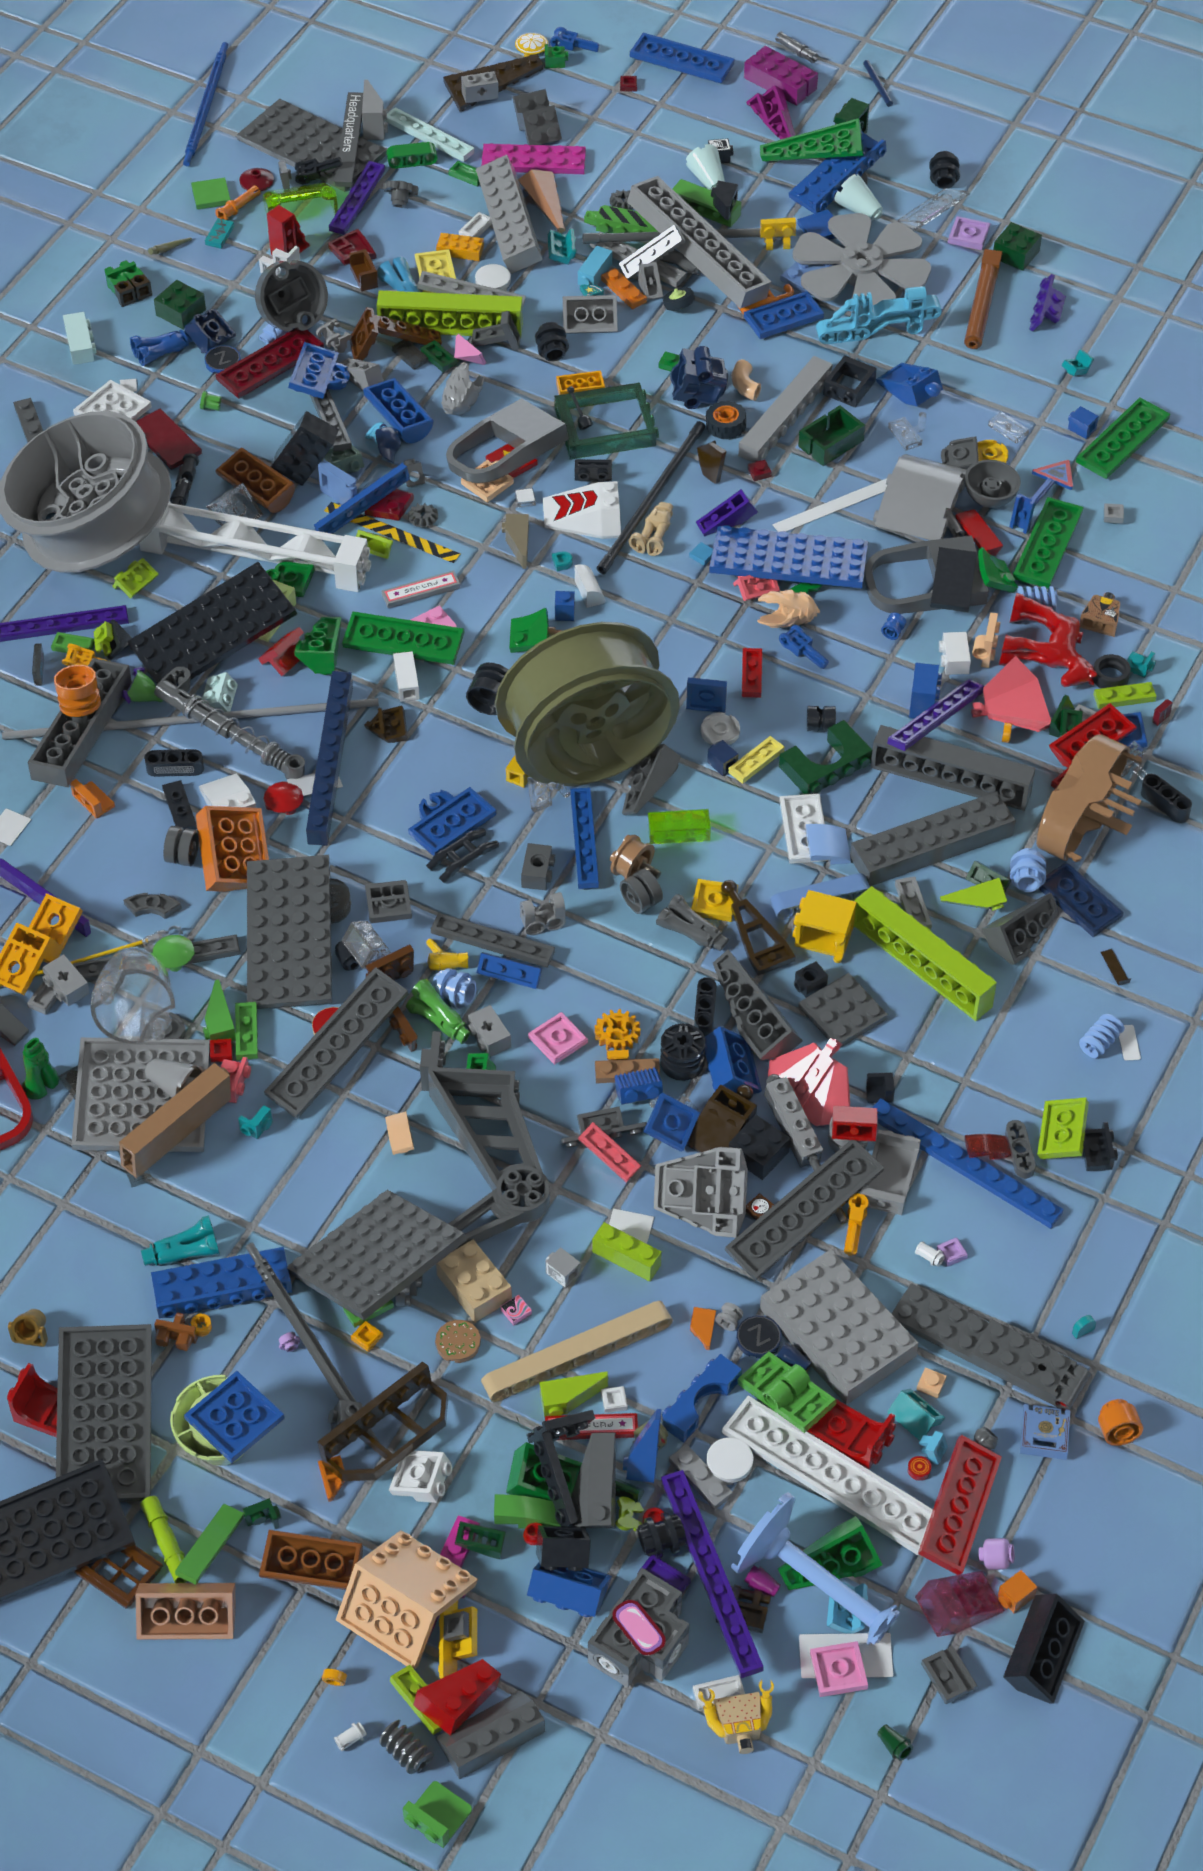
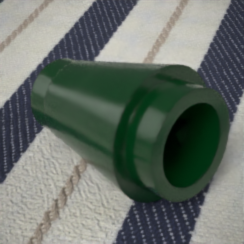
(895, 1742)

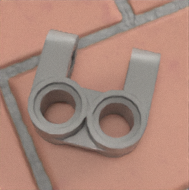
(549, 916)

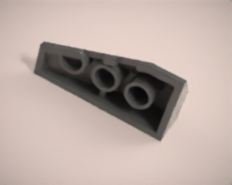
(649, 777)
(1019, 930)
(596, 1484)

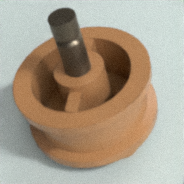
(632, 857)

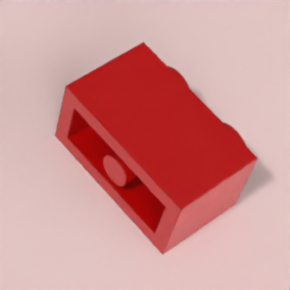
(854, 1123)

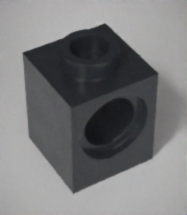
(817, 979)

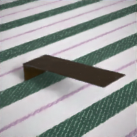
(1115, 967)

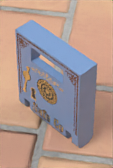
(1045, 1425)

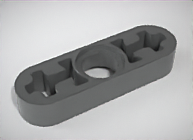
(1017, 1157)

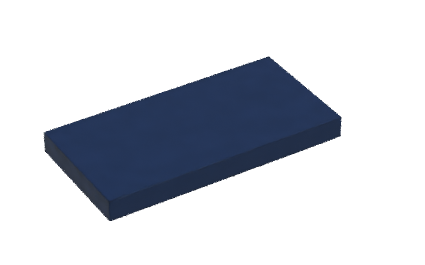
(1081, 899)

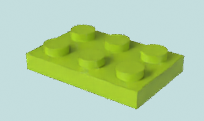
(1063, 1128)

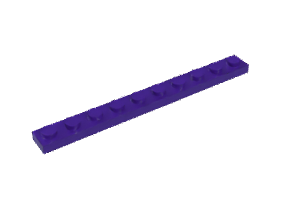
(712, 1575)

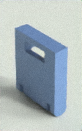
(336, 482)

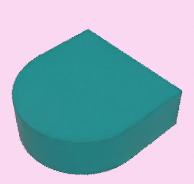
(562, 560)
(1083, 1326)

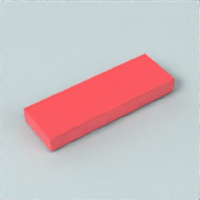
(609, 1152)

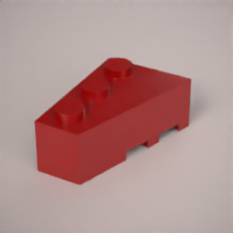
(285, 231)
(458, 1695)

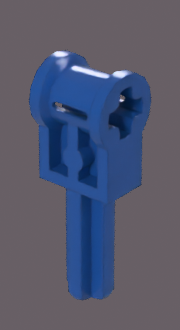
(570, 40)
(800, 644)

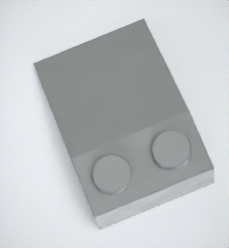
(373, 114)

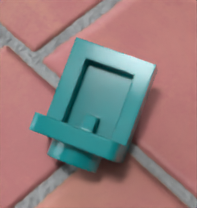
(1079, 365)
(259, 1123)

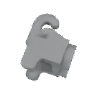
(332, 339)

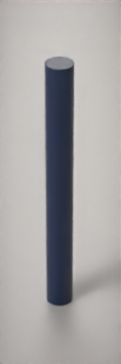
(877, 82)

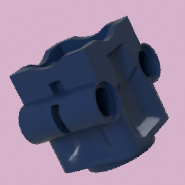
(698, 378)

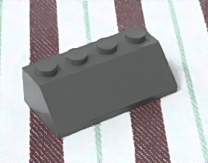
(492, 1733)

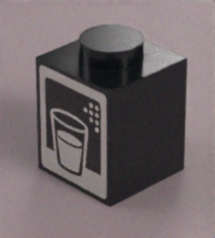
(724, 148)

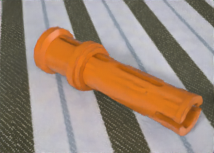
(232, 206)

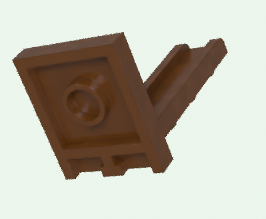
(370, 325)
(398, 965)

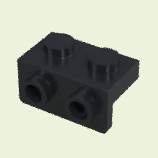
(593, 470)
(1098, 1149)

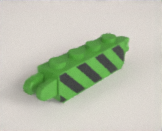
(617, 220)

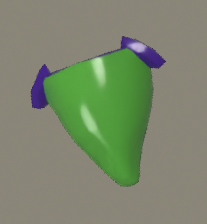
(141, 689)

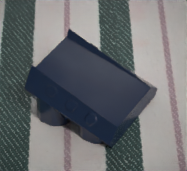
(209, 330)

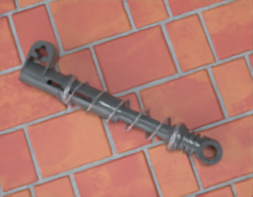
(193, 707)

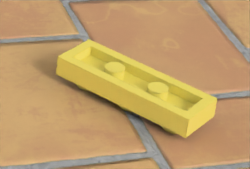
(756, 759)

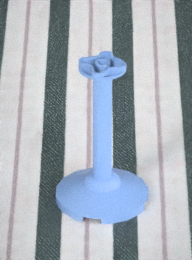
(771, 1539)

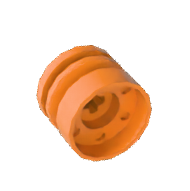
(77, 690)

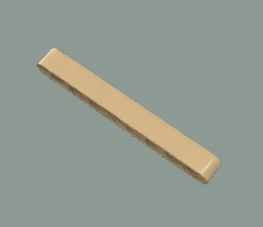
(576, 1351)

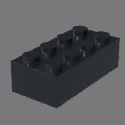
(304, 448)

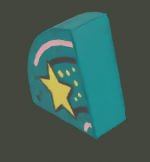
(591, 290)

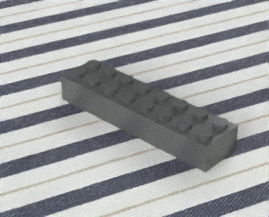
(72, 738)
(955, 768)
(932, 838)

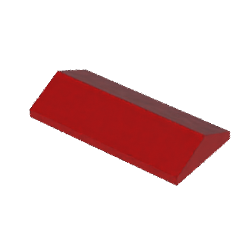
(1105, 722)

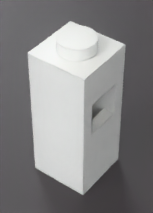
(406, 676)

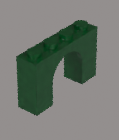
(814, 777)

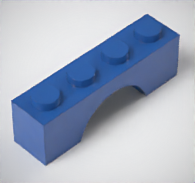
(718, 1378)

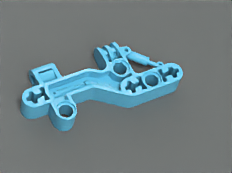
(870, 318)

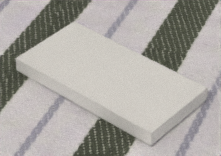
(796, 813)

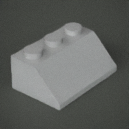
(590, 313)

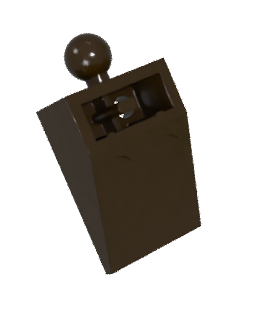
(722, 1118)

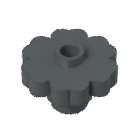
(400, 192)

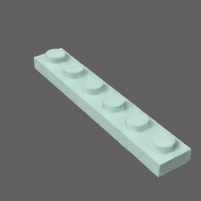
(429, 134)

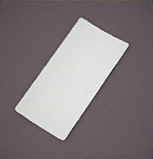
(875, 1658)

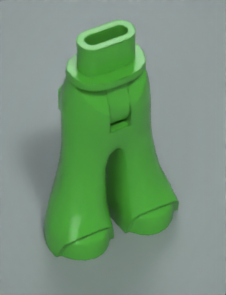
(431, 1006)

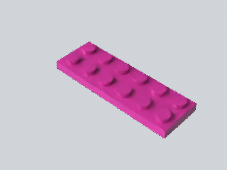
(538, 157)

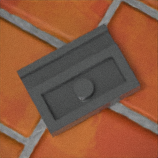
(949, 1674)

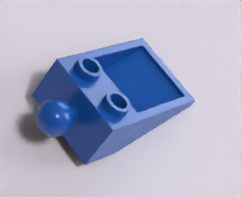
(911, 383)

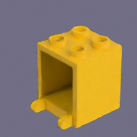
(824, 924)

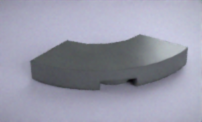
(151, 903)

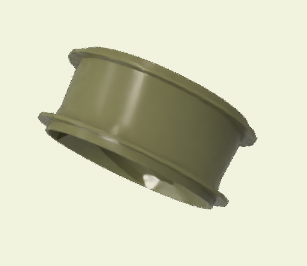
(571, 706)

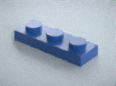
(509, 970)

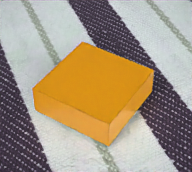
(617, 1055)
(366, 1336)

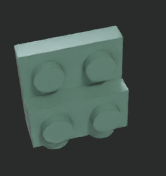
(346, 460)

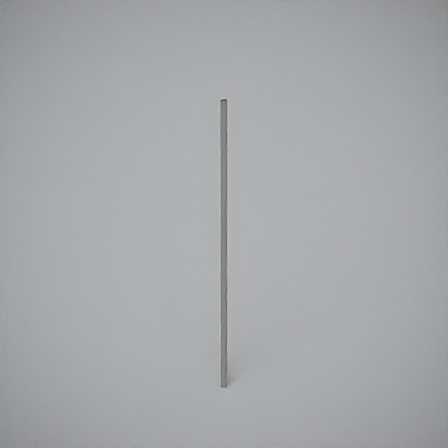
(182, 719)

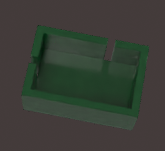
(831, 435)

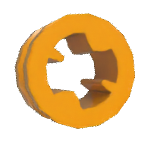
(202, 1318)

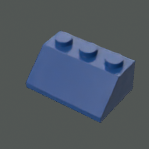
(730, 1060)
(570, 1589)

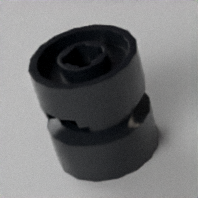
(820, 718)

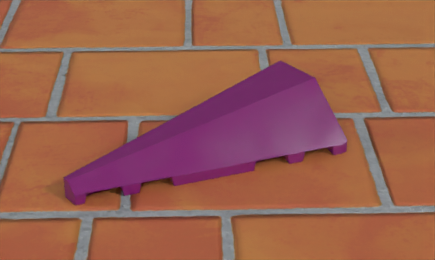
(773, 111)

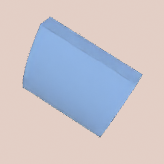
(827, 843)

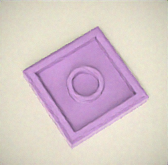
(969, 233)

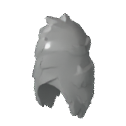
(460, 391)

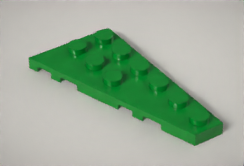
(827, 142)

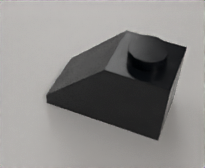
(724, 197)

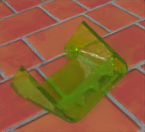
(275, 197)

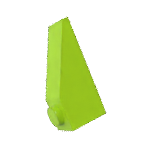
(984, 895)
(566, 1394)

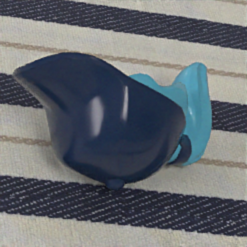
(386, 439)

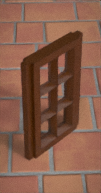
(111, 1590)

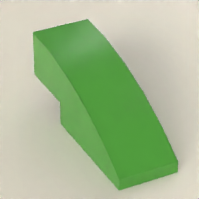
(523, 1511)

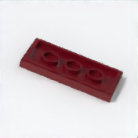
(167, 438)

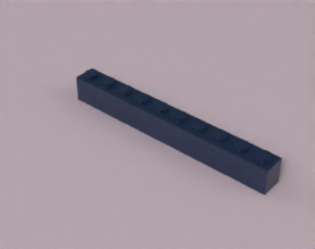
(329, 758)

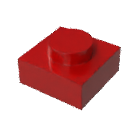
(220, 1050)

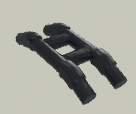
(459, 863)

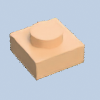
(931, 1382)

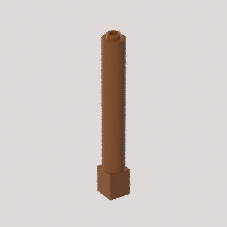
(983, 298)

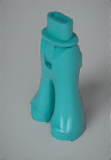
(191, 1243)

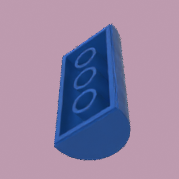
(399, 410)

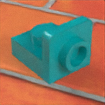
(1141, 664)

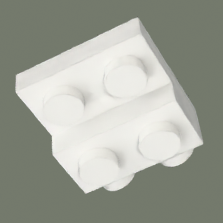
(421, 1476)

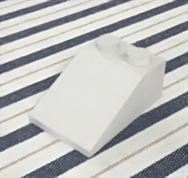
(227, 792)

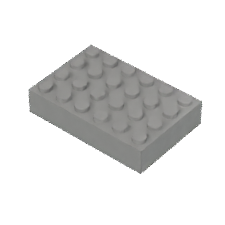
(839, 1326)

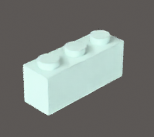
(79, 338)

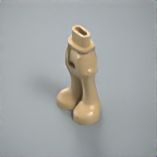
(656, 521)

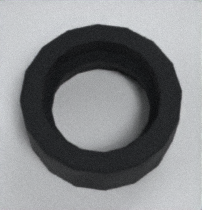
(1111, 661)

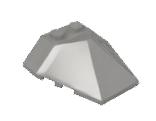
(704, 1190)

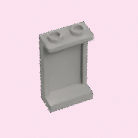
(898, 1157)

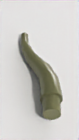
(161, 248)

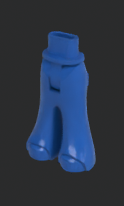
(151, 348)

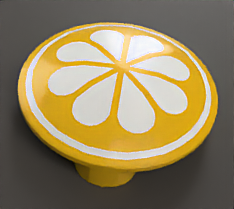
(531, 44)

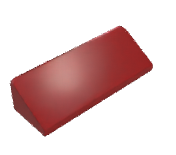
(980, 531)

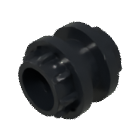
(944, 169)
(551, 341)
(661, 1535)

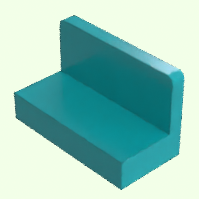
(915, 1413)

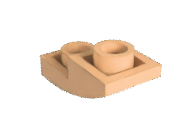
(399, 1133)

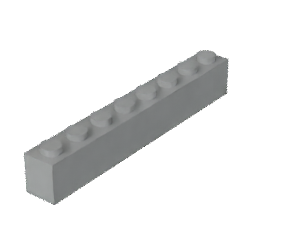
(785, 410)

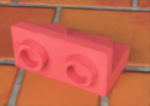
(755, 587)
(238, 1073)

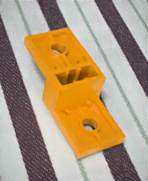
(37, 943)

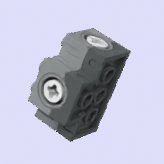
(614, 1653)

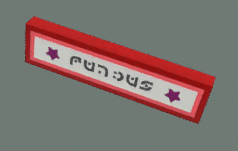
(621, 1424)

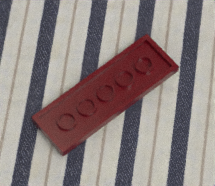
(265, 363)

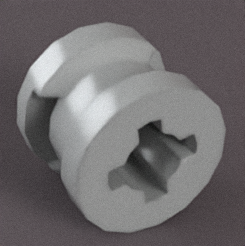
(728, 1317)

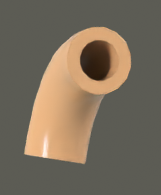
(742, 381)

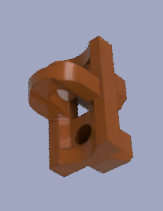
(175, 1330)

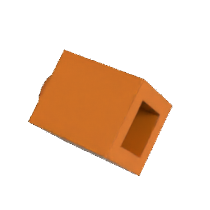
(1017, 1592)

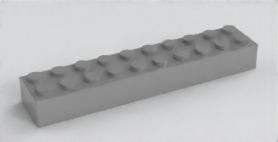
(702, 244)

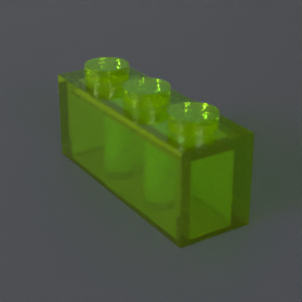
(679, 826)

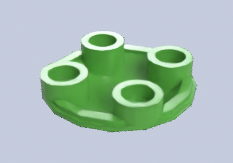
(174, 951)

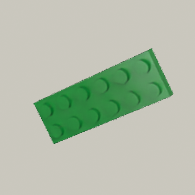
(1122, 438)
(1048, 542)
(398, 635)

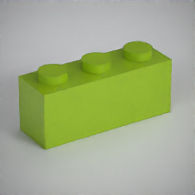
(626, 1251)

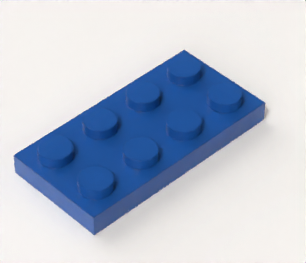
(783, 315)

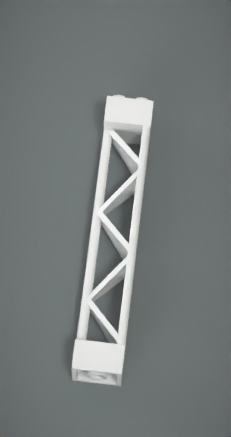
(347, 566)

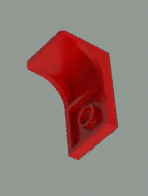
(34, 1402)
(855, 1434)

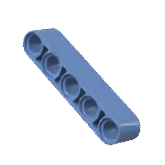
(849, 887)

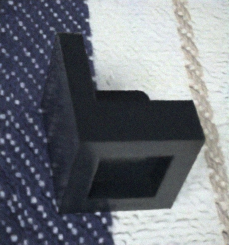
(880, 1086)

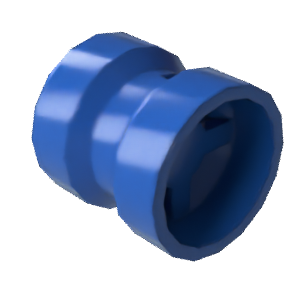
(893, 626)

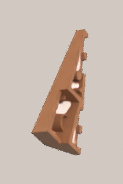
(542, 190)

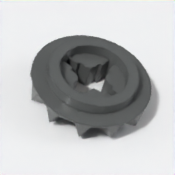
(616, 199)
(428, 519)

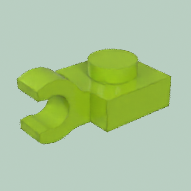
(102, 638)

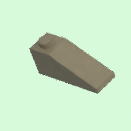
(517, 533)

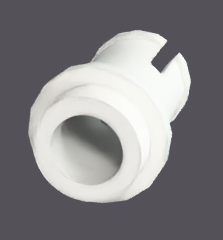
(930, 1254)
(350, 1736)

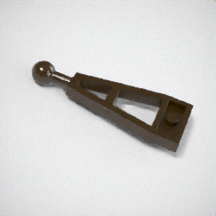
(766, 959)

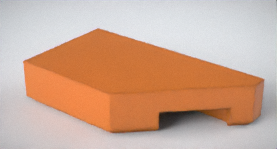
(703, 1324)
(330, 1480)

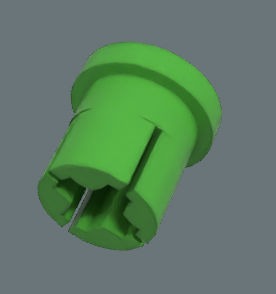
(210, 401)

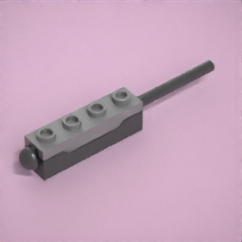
(795, 1125)

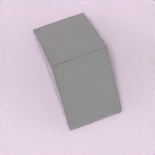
(649, 280)

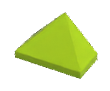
(378, 544)

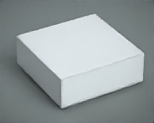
(614, 1399)

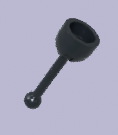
(583, 421)

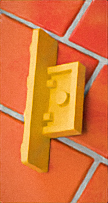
(458, 1649)

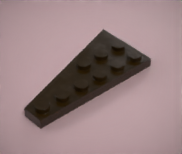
(506, 73)

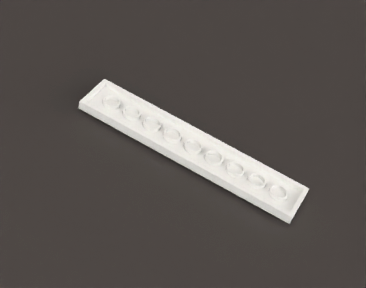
(830, 1473)

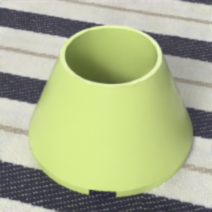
(187, 1435)

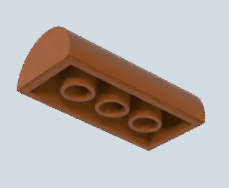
(263, 482)
(309, 1559)

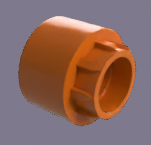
(1119, 1422)

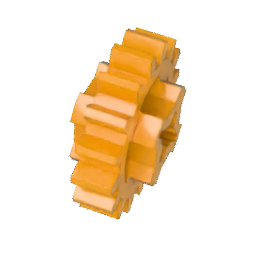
(617, 1030)

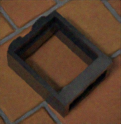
(853, 369)

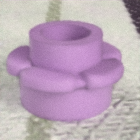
(289, 1341)

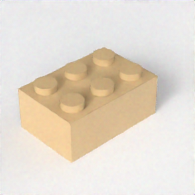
(474, 1281)

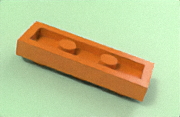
(624, 288)

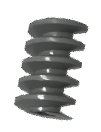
(404, 1749)

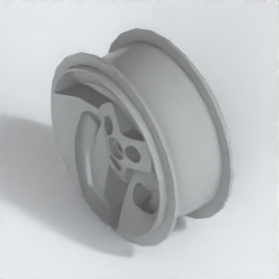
(96, 481)

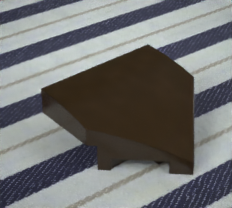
(711, 461)
(389, 724)

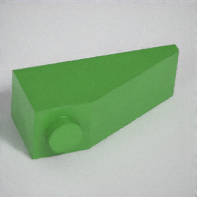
(217, 1017)

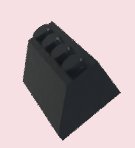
(1044, 1648)

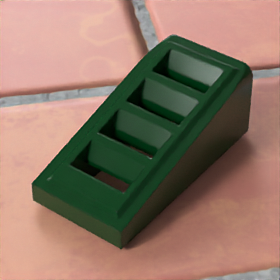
(489, 1533)

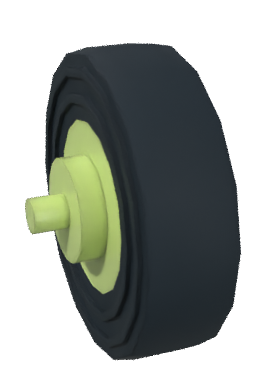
(678, 298)

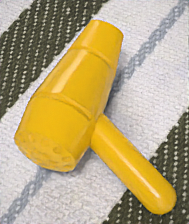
(442, 960)

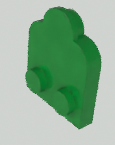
(294, 575)

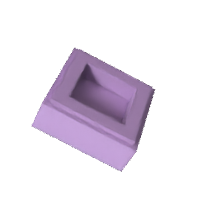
(953, 1251)

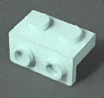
(220, 691)

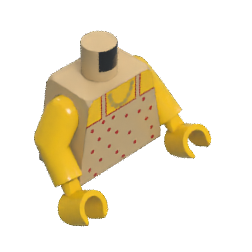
(739, 1717)

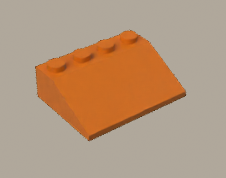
(227, 842)

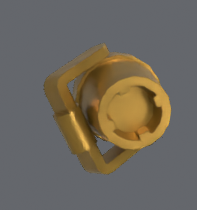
(28, 1327)

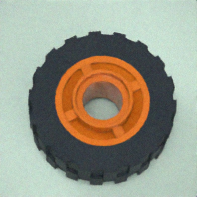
(726, 419)

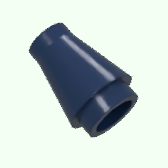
(792, 1356)

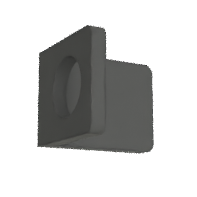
(413, 465)

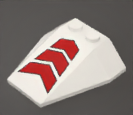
(585, 511)

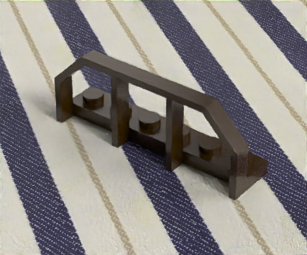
(372, 1413)

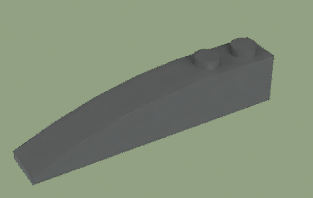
(753, 1010)

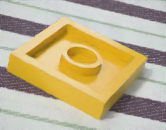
(711, 902)

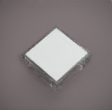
(525, 497)

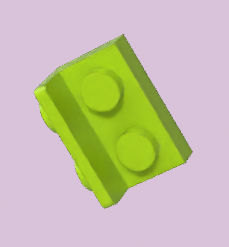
(135, 578)

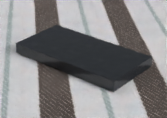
(953, 579)

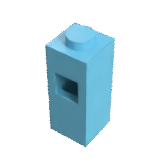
(595, 265)

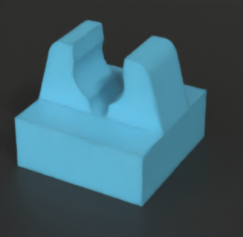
(934, 1446)

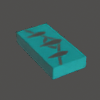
(219, 233)

